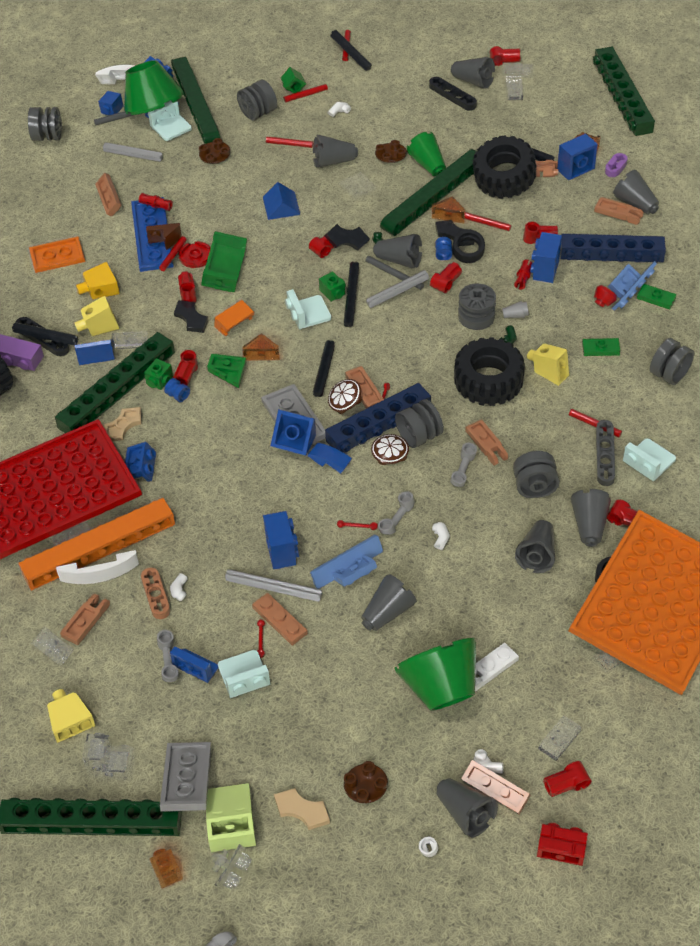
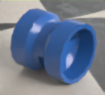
(443, 248)
(176, 389)

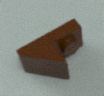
(164, 233)

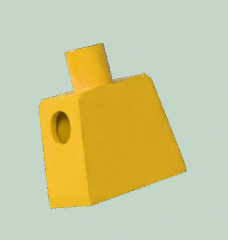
(98, 282)

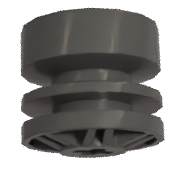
(257, 99)
(44, 123)
(477, 306)
(419, 423)

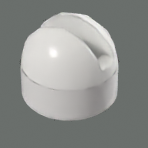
(423, 847)

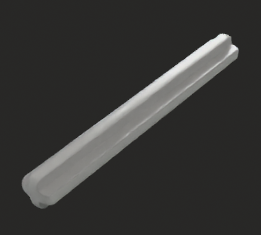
(273, 585)

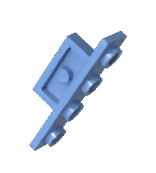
(627, 281)
(349, 565)

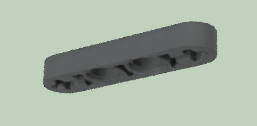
(605, 452)

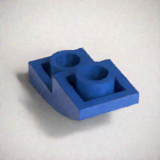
(333, 457)

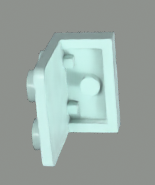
(168, 121)
(307, 311)
(648, 458)
(243, 673)

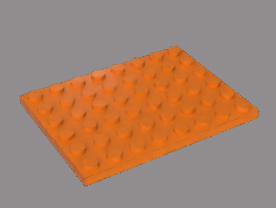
(648, 603)

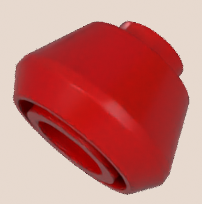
(604, 296)

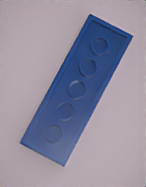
(149, 254)

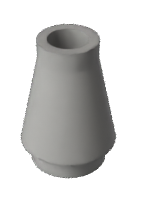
(517, 310)

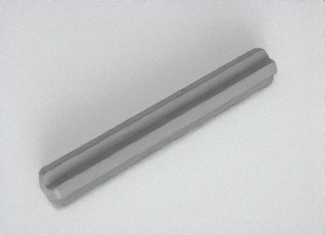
(132, 151)
(397, 288)

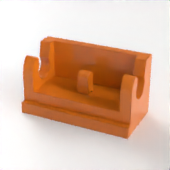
(232, 317)

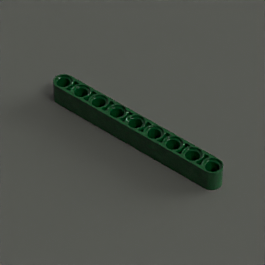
(195, 100)
(429, 194)

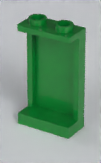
(224, 262)

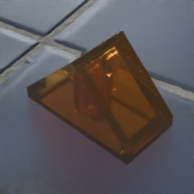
(448, 210)
(261, 349)

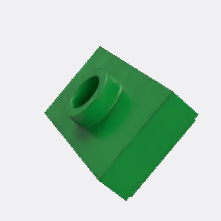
(656, 296)
(601, 347)

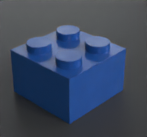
(577, 156)
(546, 257)
(281, 539)

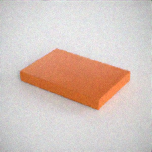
(56, 254)

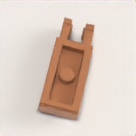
(618, 210)
(486, 441)
(84, 619)

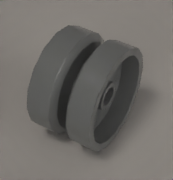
(672, 361)
(536, 474)

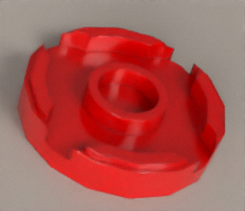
(194, 254)

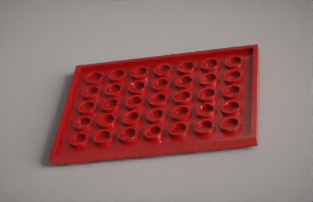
(61, 486)

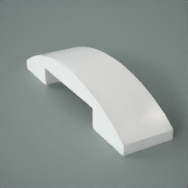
(113, 73)
(98, 573)

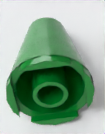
(427, 153)

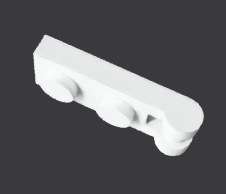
(494, 664)

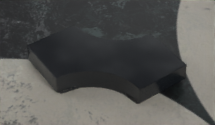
(450, 230)
(339, 236)
(194, 320)

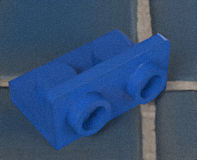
(141, 460)
(193, 664)

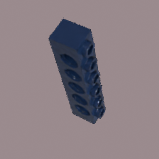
(613, 248)
(373, 420)

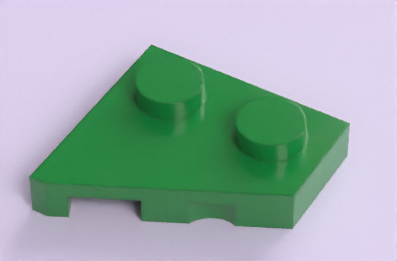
(227, 368)

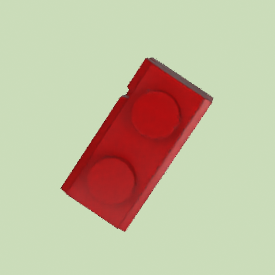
(562, 844)

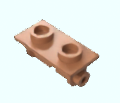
(548, 168)

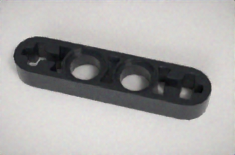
(466, 101)
(50, 346)

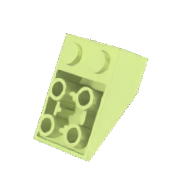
(230, 817)

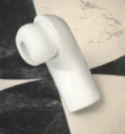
(339, 107)
(442, 531)
(176, 587)
(482, 759)

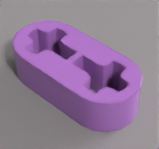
(619, 166)

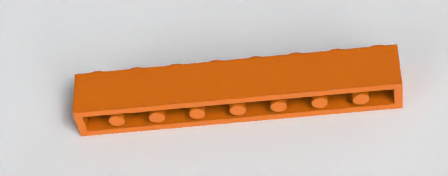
(98, 542)

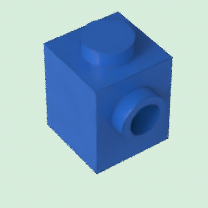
(111, 103)

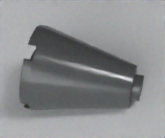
(475, 71)
(332, 151)
(636, 193)
(400, 250)
(591, 514)
(537, 548)
(387, 603)
(467, 806)

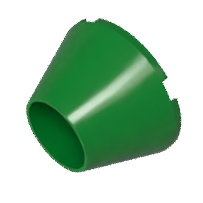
(149, 88)
(442, 674)

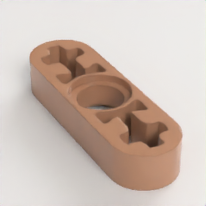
(157, 585)

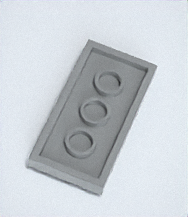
(291, 400)
(186, 776)

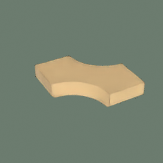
(127, 419)
(311, 813)

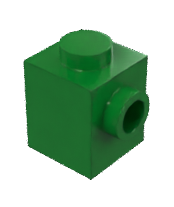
(293, 80)
(332, 286)
(158, 374)

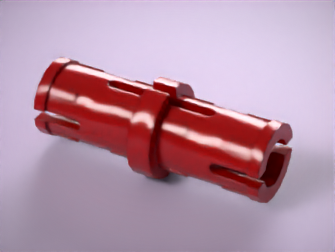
(155, 201)
(523, 274)

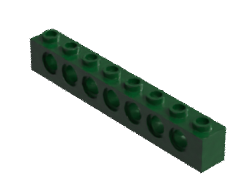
(623, 91)
(114, 384)
(78, 824)

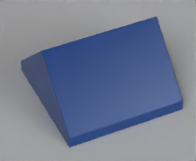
(280, 202)
(94, 352)
(293, 432)

